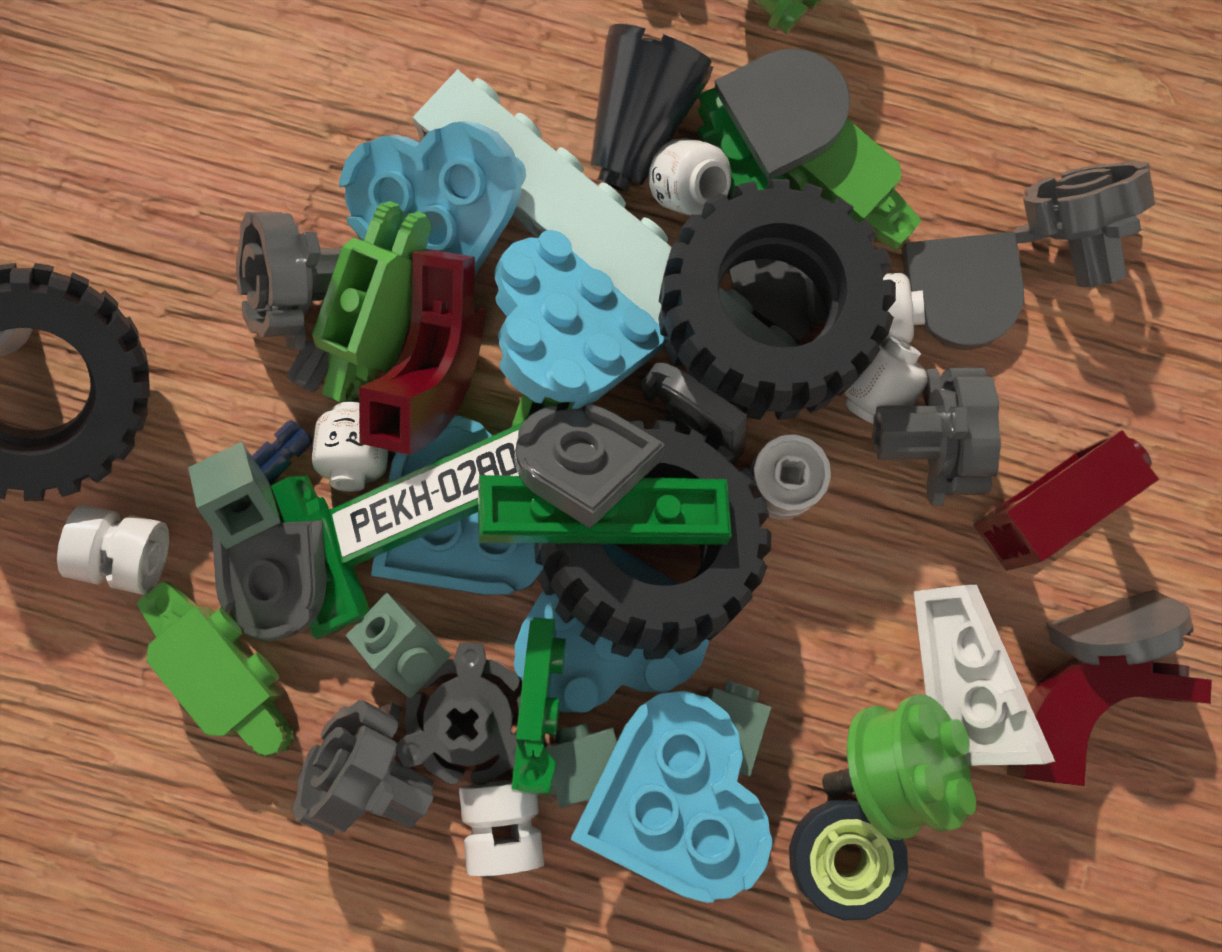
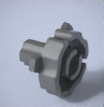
(1092, 212)
(280, 275)
(952, 431)
(441, 733)
(358, 773)

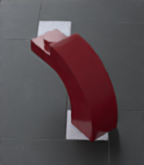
(438, 361)
(1077, 695)

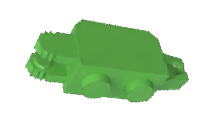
(865, 179)
(369, 301)
(213, 672)

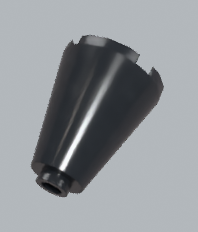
(642, 101)

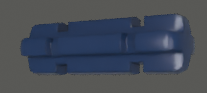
(275, 456)

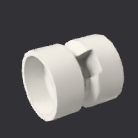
(790, 475)
(103, 547)
(495, 806)

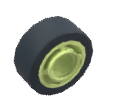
(853, 894)

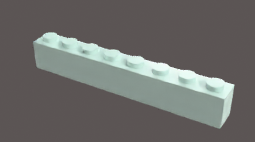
(568, 202)

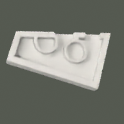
(975, 679)

